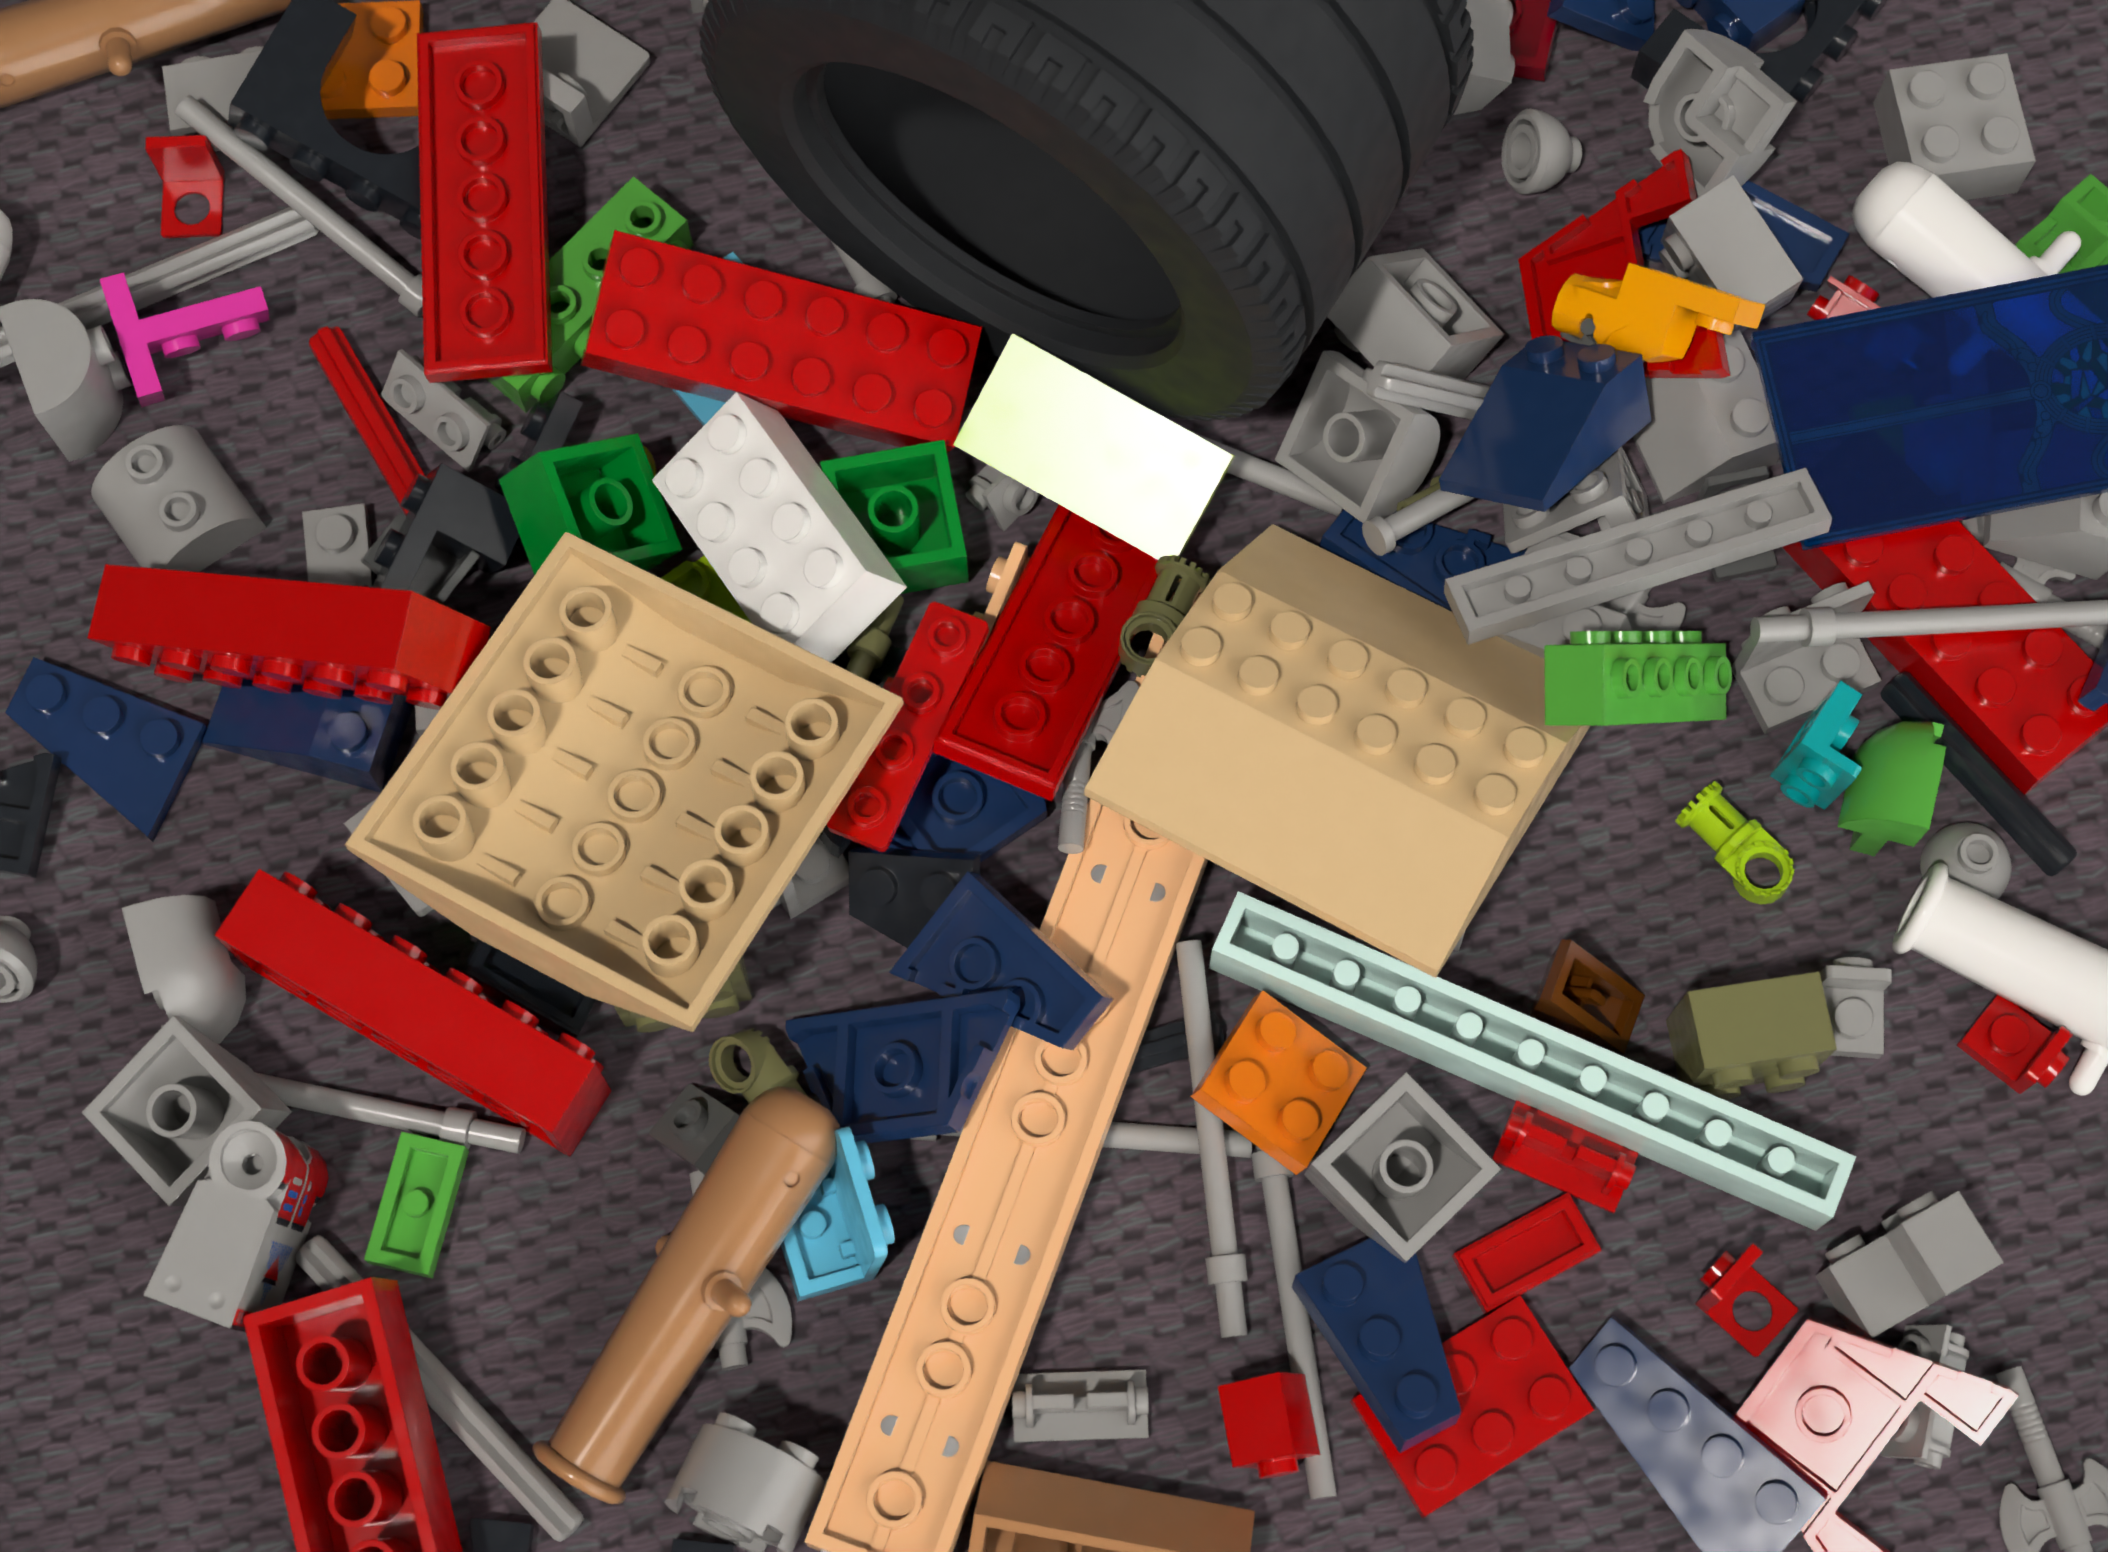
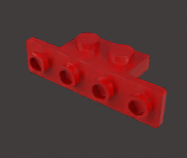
(929, 685)

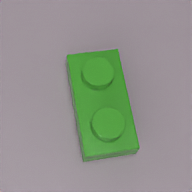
(416, 1205)

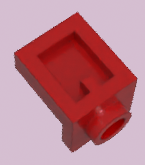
(2015, 1045)

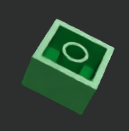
(595, 493)
(907, 509)

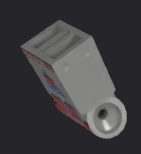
(241, 1226)

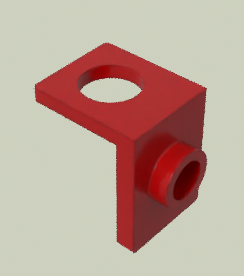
(187, 168)
(1730, 1278)

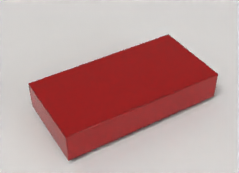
(1526, 1253)

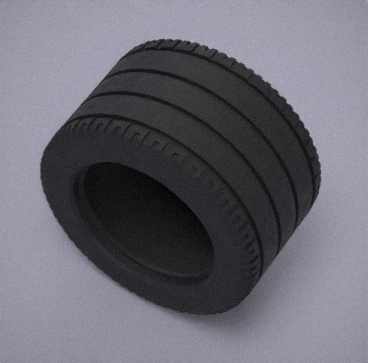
(1102, 174)

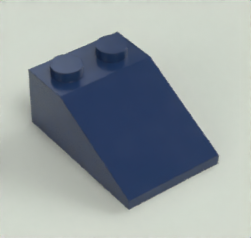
(1549, 423)
(311, 733)

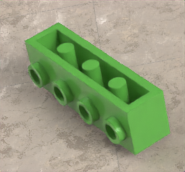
(576, 281)
(1635, 678)

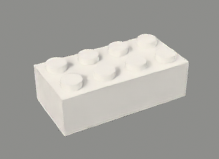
(778, 530)

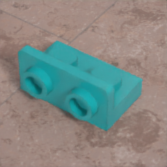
(1812, 766)

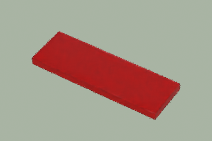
(483, 203)
(1048, 657)

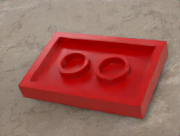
(1510, 1401)

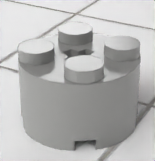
(746, 1486)

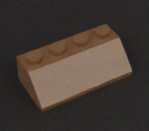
(1063, 1513)

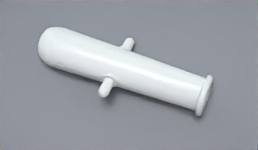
(1942, 239)
(2015, 958)

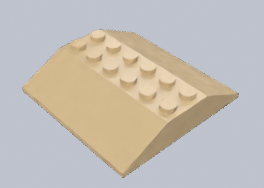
(1339, 746)
(623, 784)

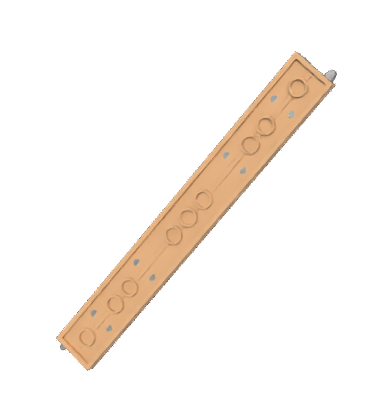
(1007, 1207)

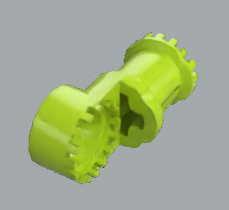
(1736, 842)

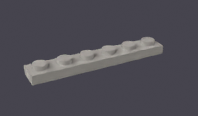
(1637, 555)

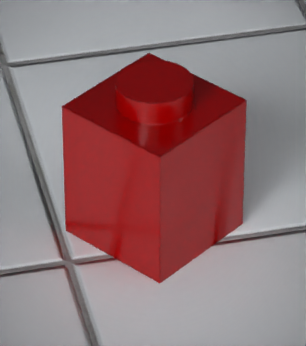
(1269, 1423)

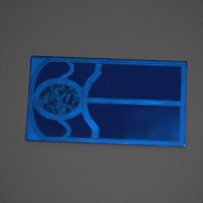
(1945, 404)

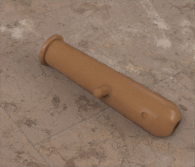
(73, 40)
(693, 1288)

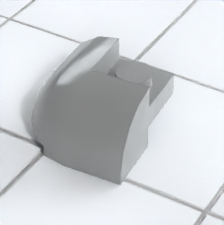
(1715, 108)
(186, 962)

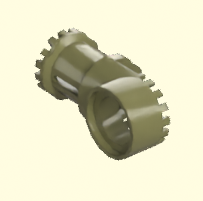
(1157, 612)
(766, 1065)

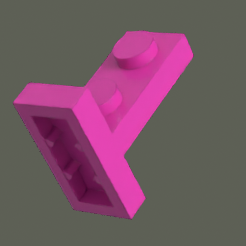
(177, 330)

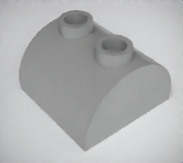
(67, 373)
(1355, 446)
(173, 501)

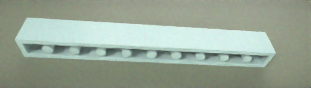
(1532, 1062)

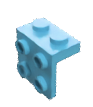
(840, 1231)

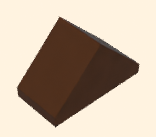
(1587, 998)

